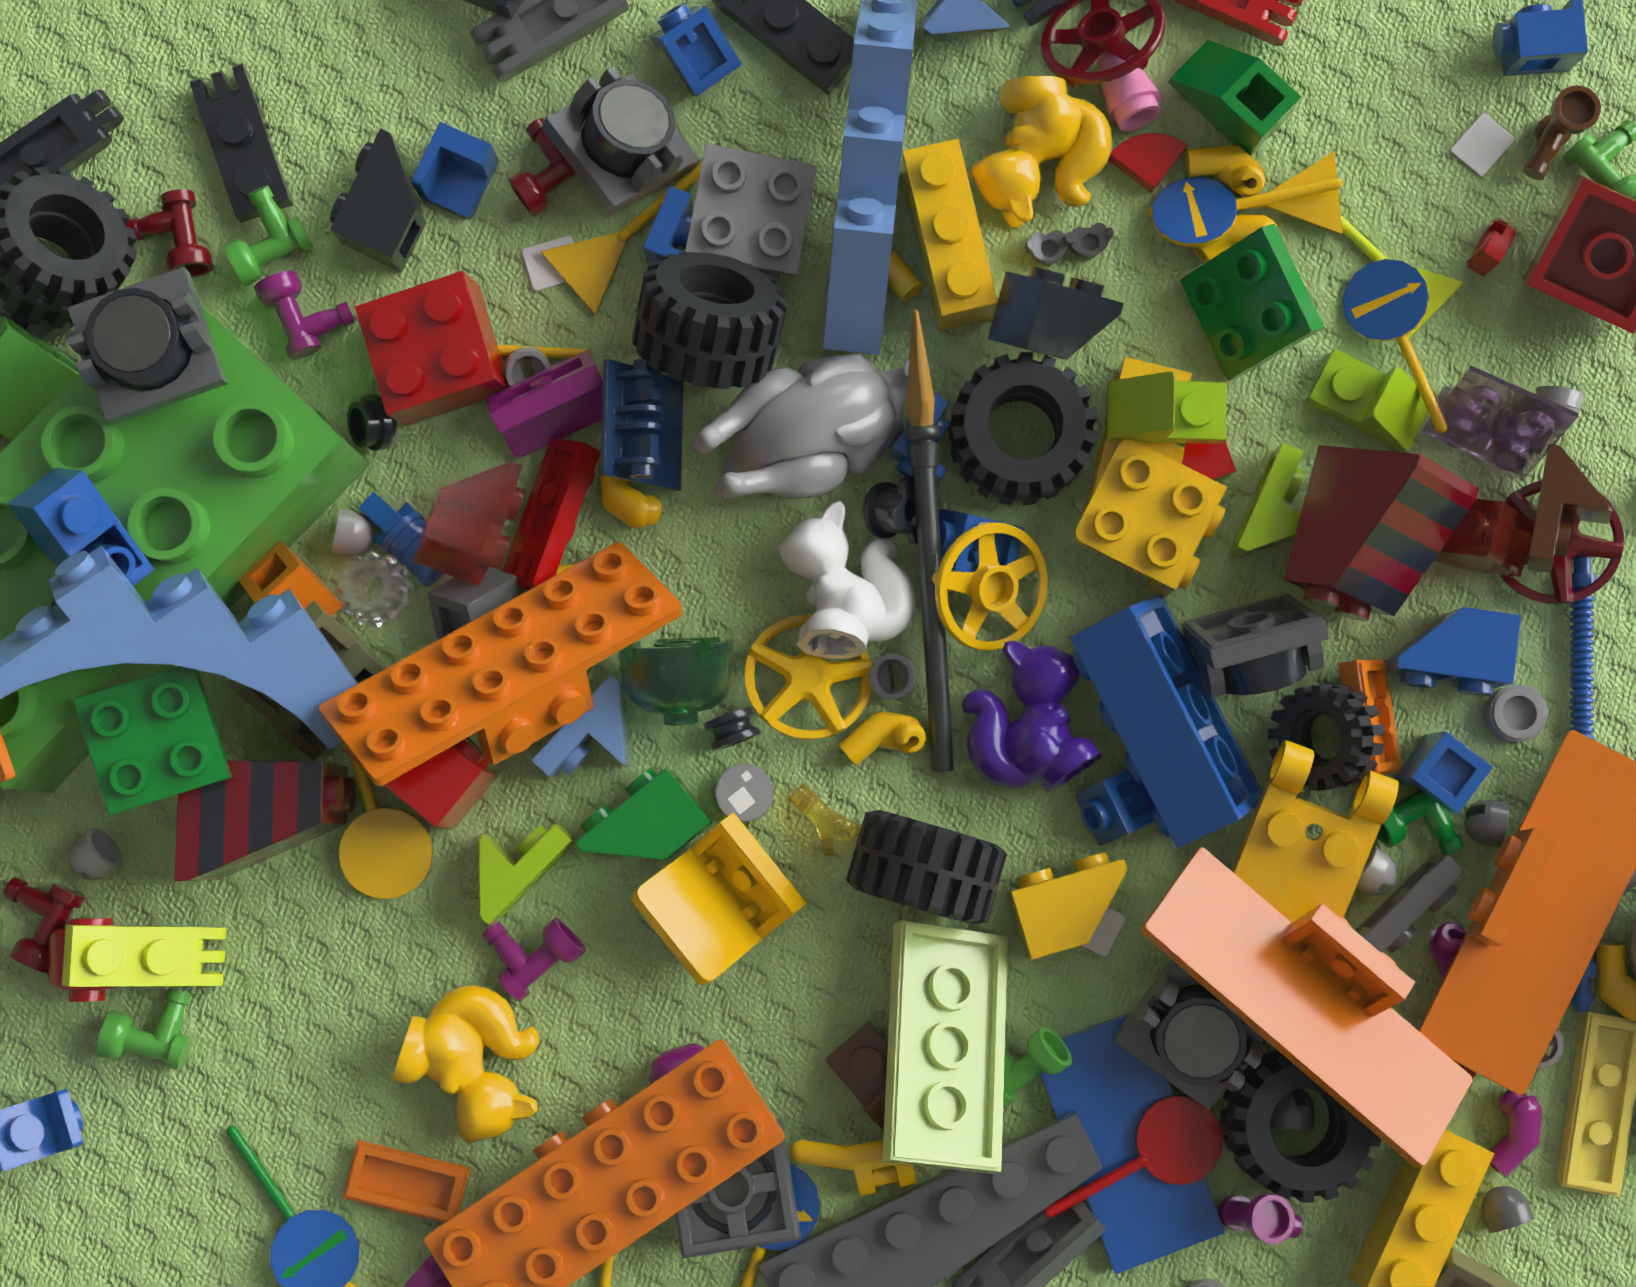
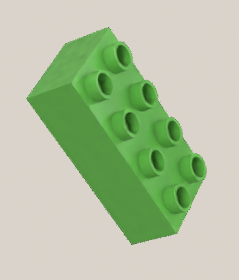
(193, 488)

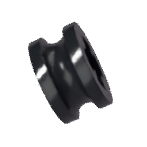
(731, 728)

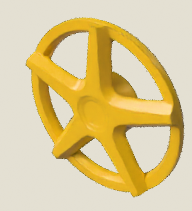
(990, 586)
(806, 680)

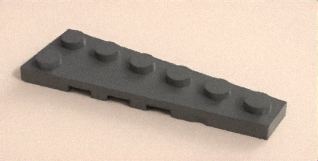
(944, 1221)

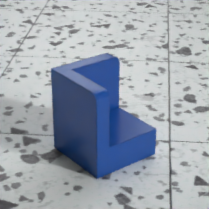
(455, 171)
(1444, 770)

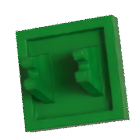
(1251, 302)
(152, 738)

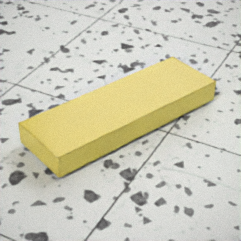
(1599, 1105)

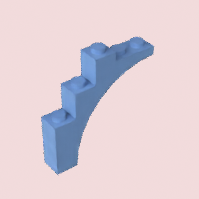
(869, 175)
(185, 625)

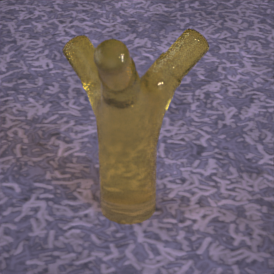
(824, 818)

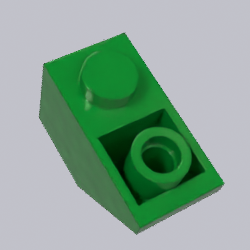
(1235, 93)
(650, 823)

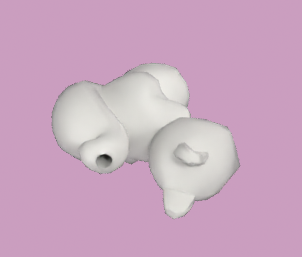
(847, 606)

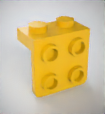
(1151, 516)
(717, 900)

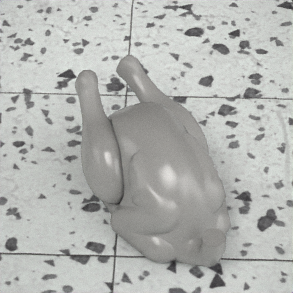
(807, 427)

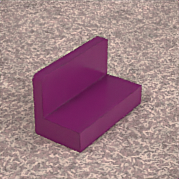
(548, 404)

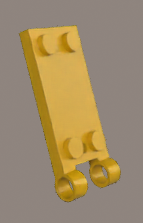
(1303, 871)

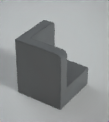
(462, 602)

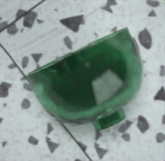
(678, 676)

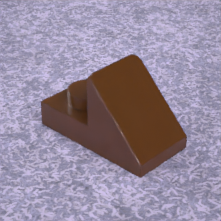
(1566, 495)
(863, 1069)

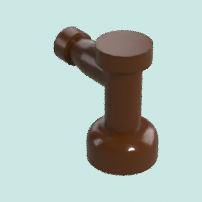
(1571, 113)

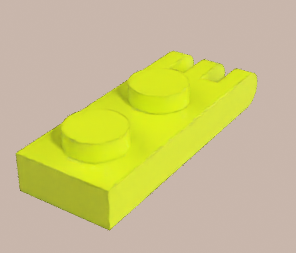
(140, 955)

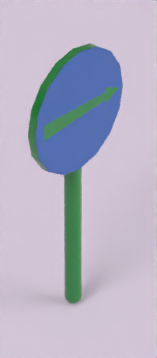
(311, 1246)

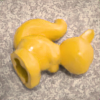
(1044, 129)
(450, 1052)

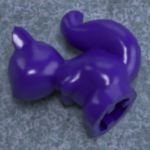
(1039, 740)

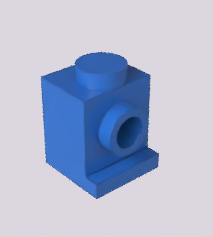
(1542, 39)

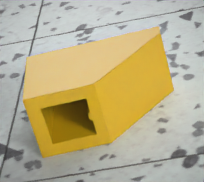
(1066, 909)

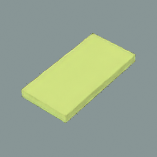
(946, 1048)

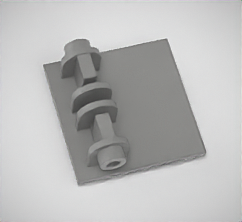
(752, 209)

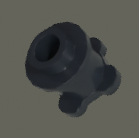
(892, 509)

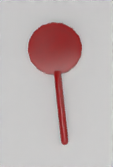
(1174, 1142)

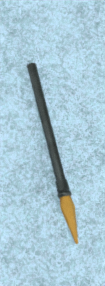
(923, 460)

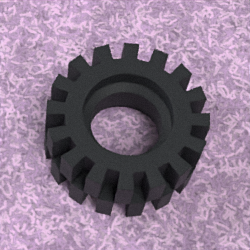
(1354, 725)

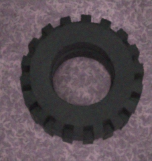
(78, 222)
(709, 319)
(1032, 383)
(926, 867)
(1299, 1176)

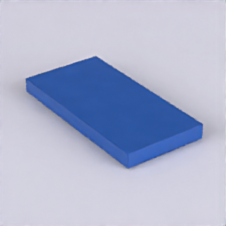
(1110, 1096)

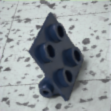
(641, 425)

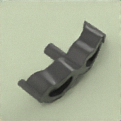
(1081, 241)

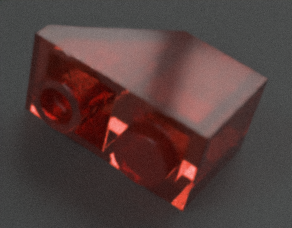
(467, 523)
(1489, 540)

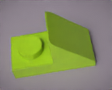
(1369, 400)
(1166, 410)
(1267, 519)
(507, 881)

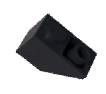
(381, 208)
(1050, 317)

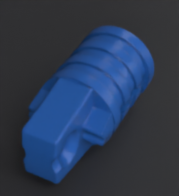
(399, 534)

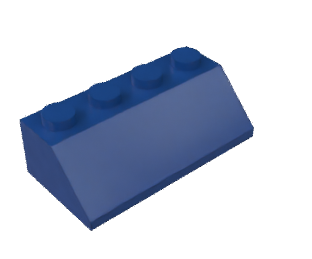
(1166, 721)

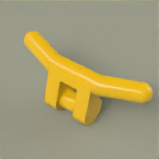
(862, 1158)

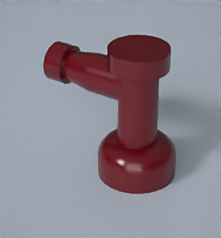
(533, 189)
(176, 218)
(53, 908)

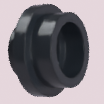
(370, 424)

